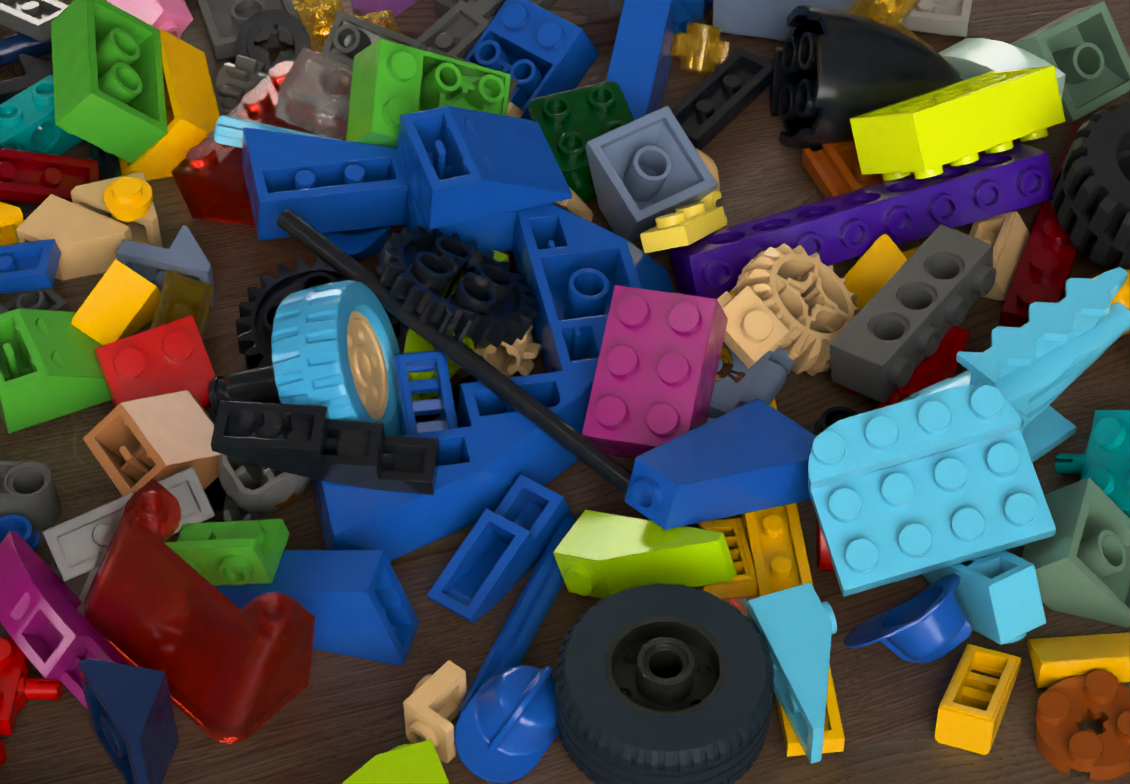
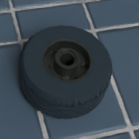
(663, 689)

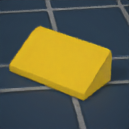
(1079, 655)

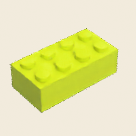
(957, 123)

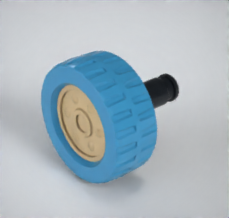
(327, 350)

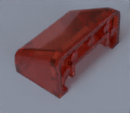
(220, 661)

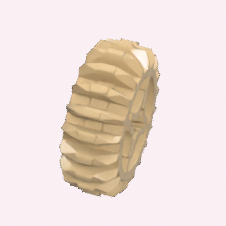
(805, 299)

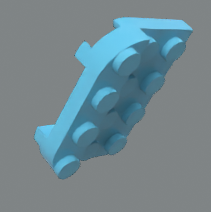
(924, 486)

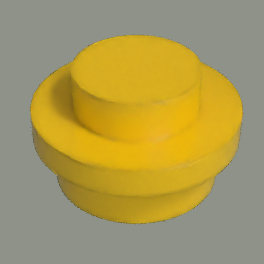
(128, 198)

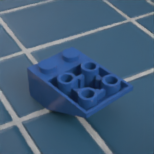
(536, 49)
(476, 164)

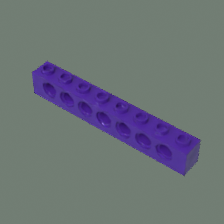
(853, 221)

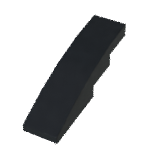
(335, 451)

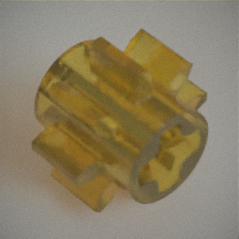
(700, 48)

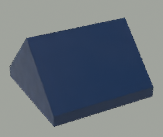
(131, 718)

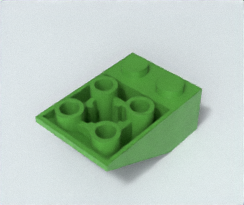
(405, 80)
(46, 368)

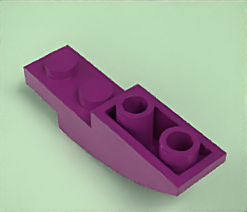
(44, 617)

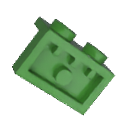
(233, 550)

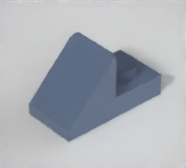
(154, 262)

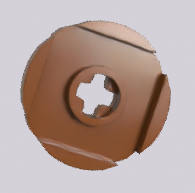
(1080, 699)

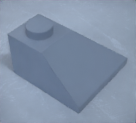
(646, 172)

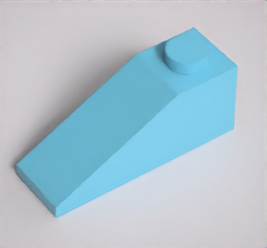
(997, 595)
(799, 643)

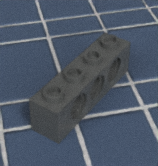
(912, 313)

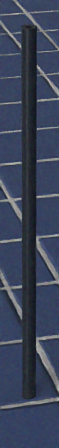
(462, 355)

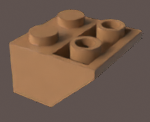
(154, 441)

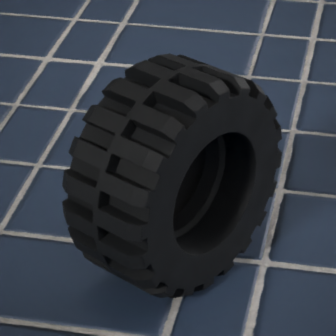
(1095, 188)

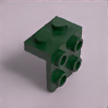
(575, 118)

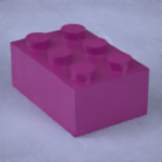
(653, 370)

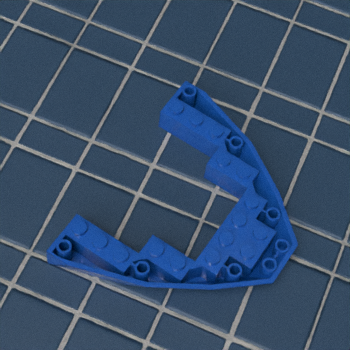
(571, 275)

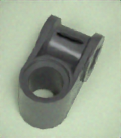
(29, 492)

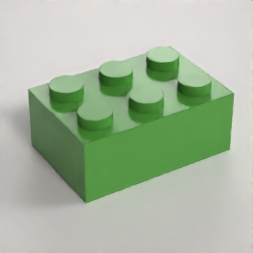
(108, 78)

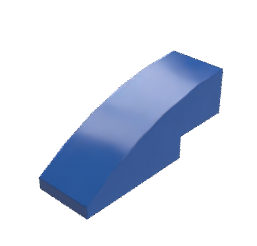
(499, 550)

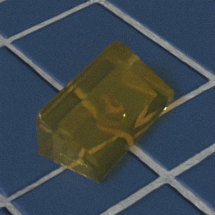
(182, 298)

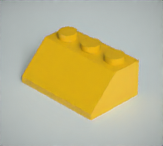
(189, 109)

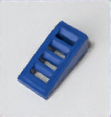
(408, 409)

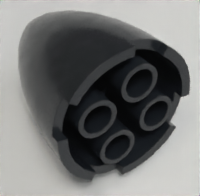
(843, 68)

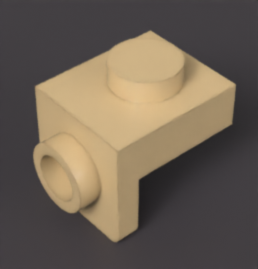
(750, 326)
(434, 706)

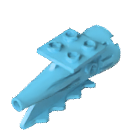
(1047, 355)

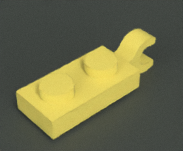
(686, 225)

